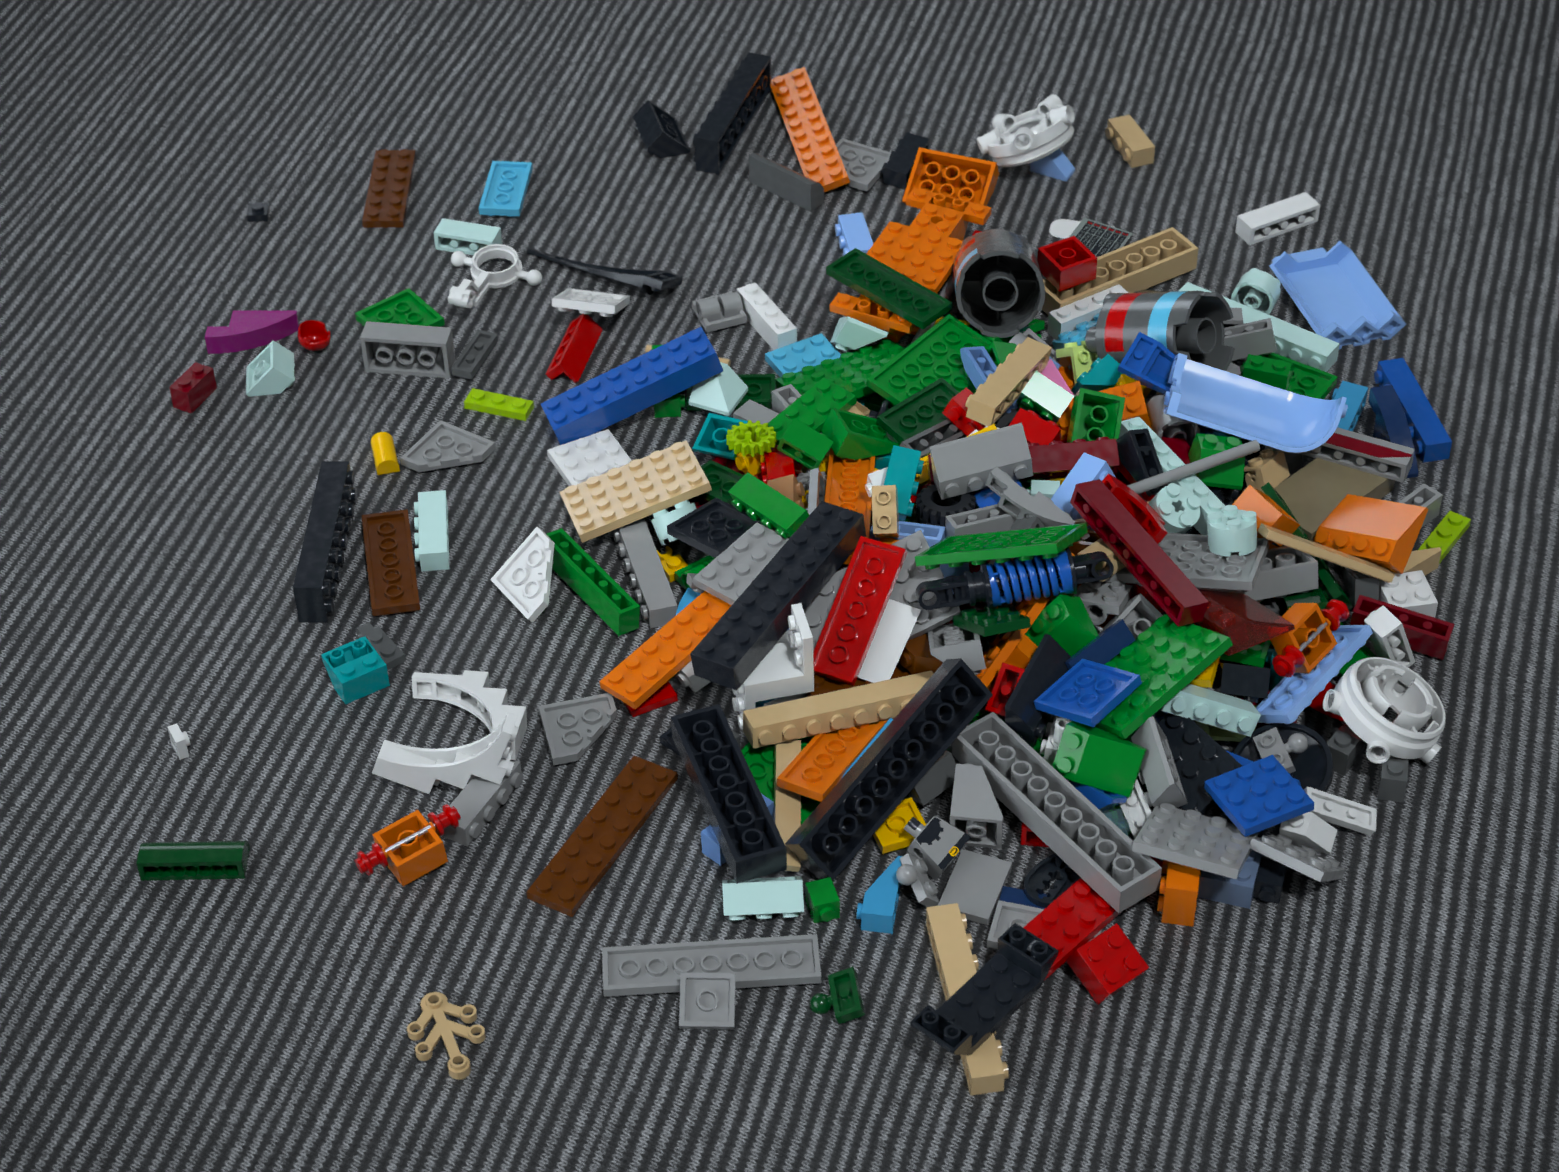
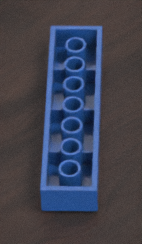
(632, 387)

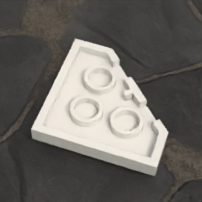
(527, 575)

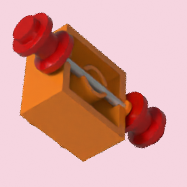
(1310, 640)
(410, 845)

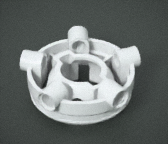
(1029, 134)
(1367, 693)

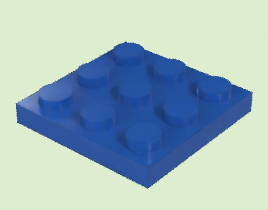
(1087, 692)
(1259, 795)

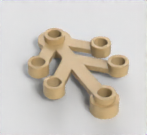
(445, 1029)

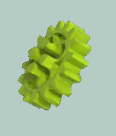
(751, 438)

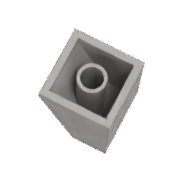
(975, 807)

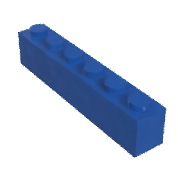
(1427, 432)

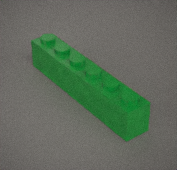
(593, 584)

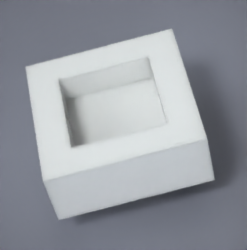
(179, 741)

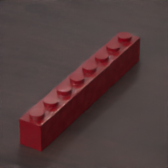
(1059, 458)
(1139, 553)

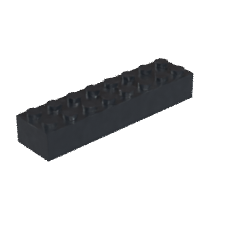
(732, 113)
(324, 542)
(729, 794)

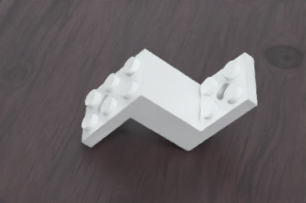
(783, 671)

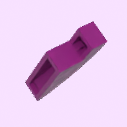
(251, 330)

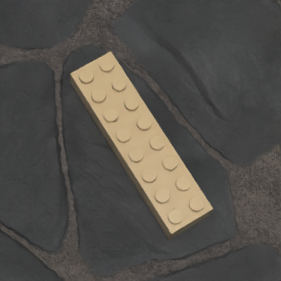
(1132, 267)

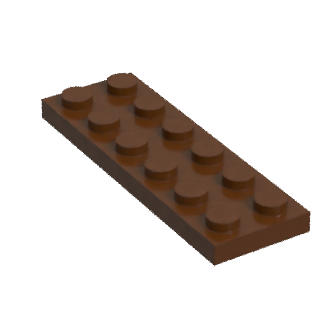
(389, 189)
(390, 562)

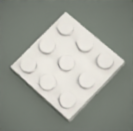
(590, 302)
(588, 457)

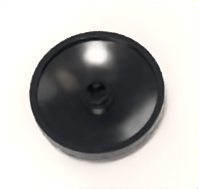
(1313, 766)

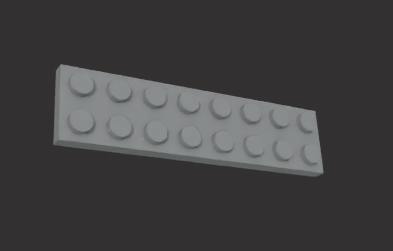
(754, 960)

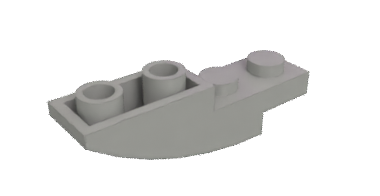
(1020, 504)

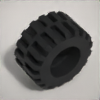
(932, 509)

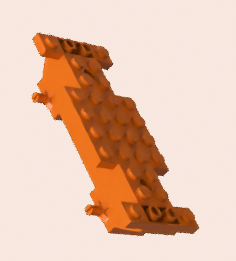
(917, 251)

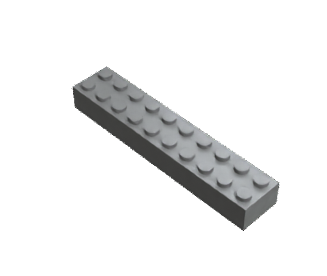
(1058, 813)

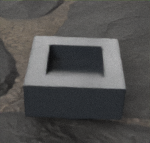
(258, 212)

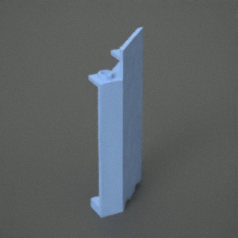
(1337, 295)

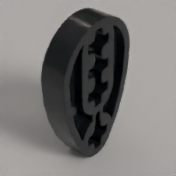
(1040, 878)

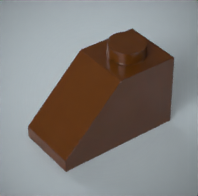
(917, 656)

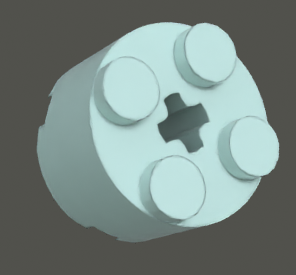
(1257, 290)
(1177, 508)
(664, 518)
(1232, 531)

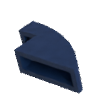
(1391, 420)

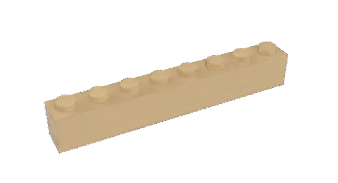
(830, 710)
(955, 967)

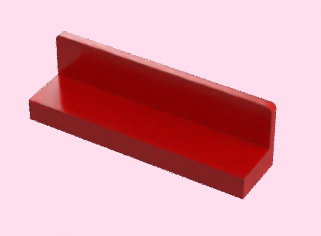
(575, 348)

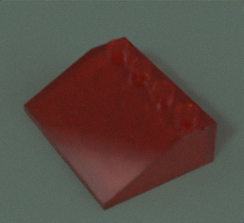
(1241, 620)

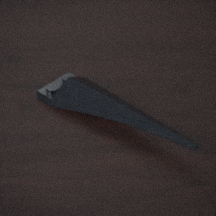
(640, 280)

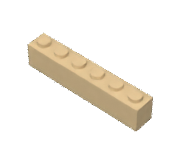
(1007, 382)

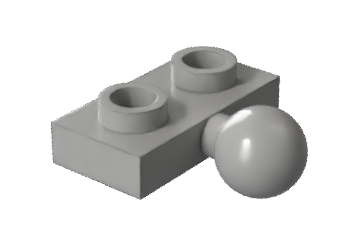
(1272, 744)
(914, 873)

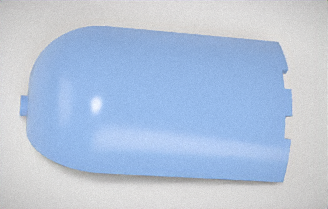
(1250, 407)

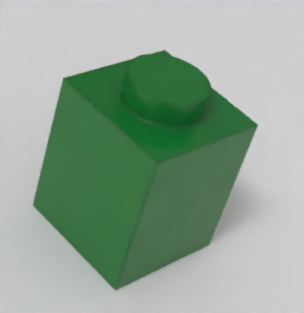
(822, 900)

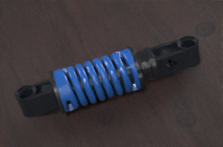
(999, 582)

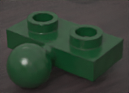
(844, 997)

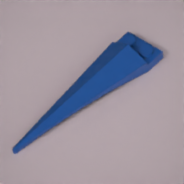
(1148, 363)

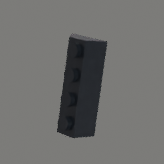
(1042, 671)

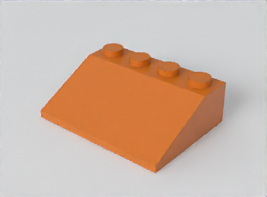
(953, 176)
(1373, 530)

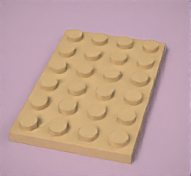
(634, 491)

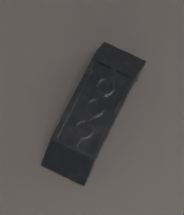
(989, 994)

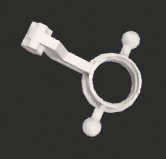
(470, 292)

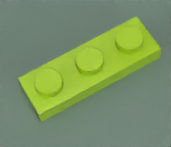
(499, 404)
(1447, 533)

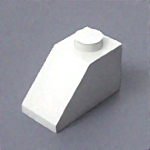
(1310, 832)

